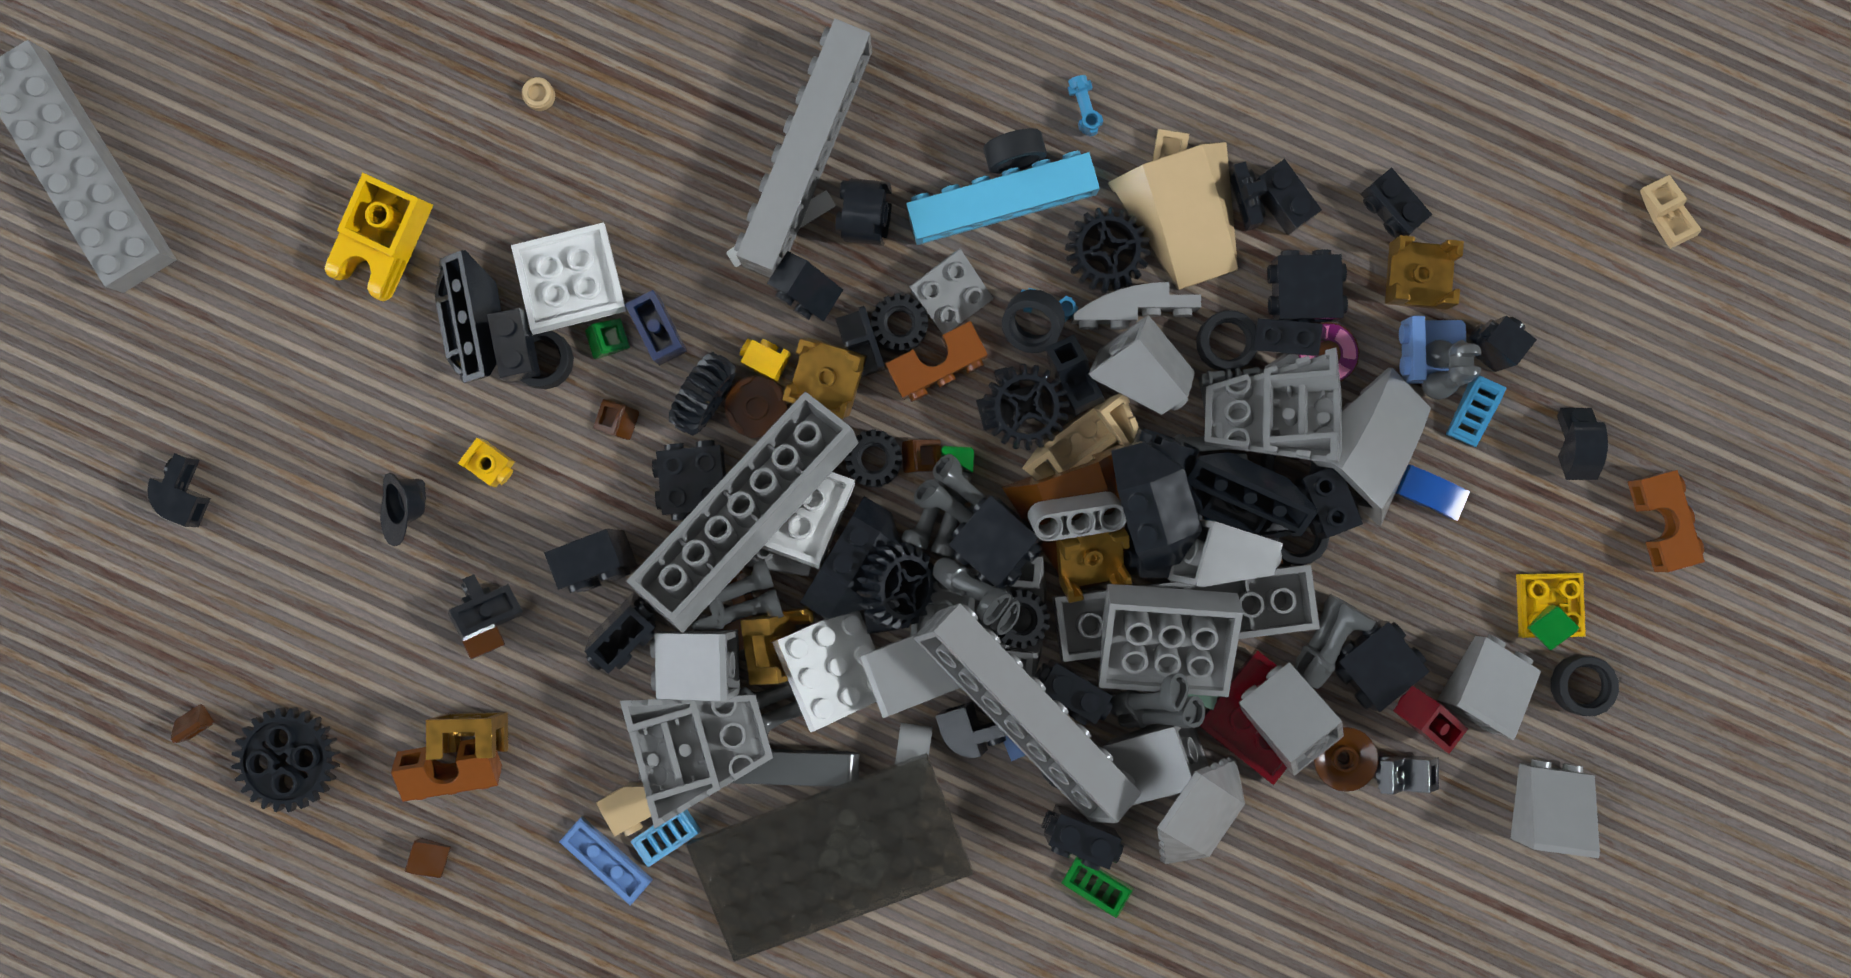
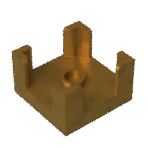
(1422, 273)
(827, 375)
(1092, 561)
(758, 636)
(446, 730)

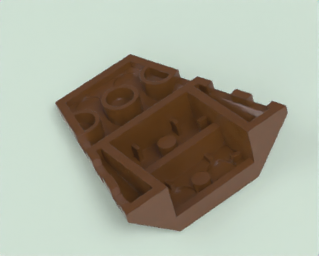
(1081, 480)

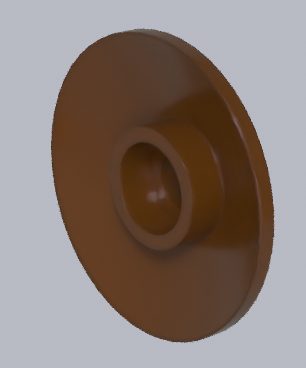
(1358, 768)

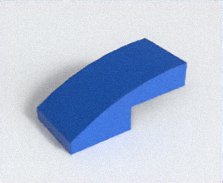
(1432, 492)

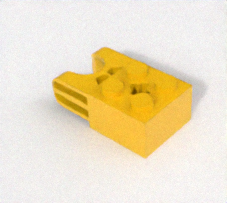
(372, 238)

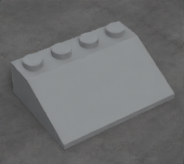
(1167, 633)

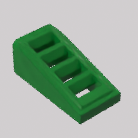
(1115, 883)

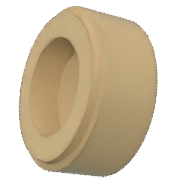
(538, 94)

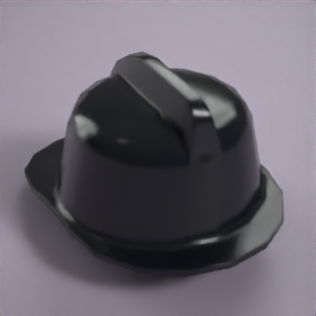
(401, 504)

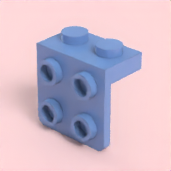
(1415, 335)

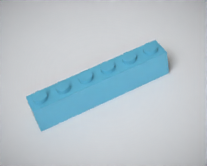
(1003, 197)

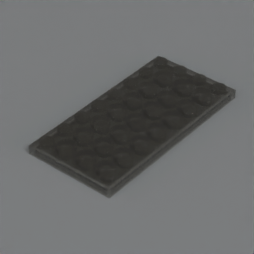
(830, 857)

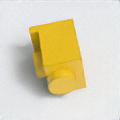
(764, 358)
(477, 454)

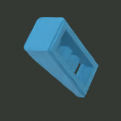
(1496, 394)
(687, 822)

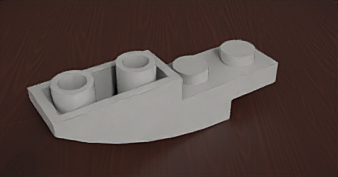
(1123, 305)

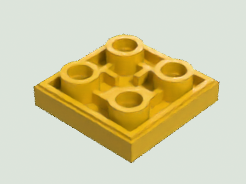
(1558, 589)

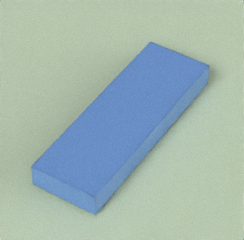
(606, 860)

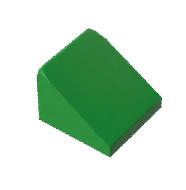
(607, 338)
(963, 454)
(1553, 626)

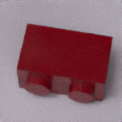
(1430, 719)

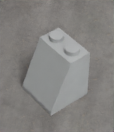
(1145, 368)
(1226, 556)
(696, 665)
(904, 676)
(1491, 686)
(1291, 717)
(1158, 759)
(1556, 809)

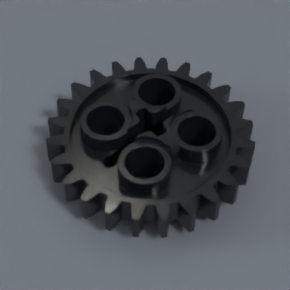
(270, 782)

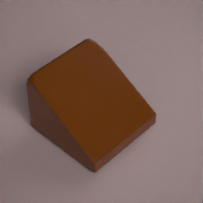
(616, 419)
(920, 455)
(483, 643)
(191, 724)
(427, 858)

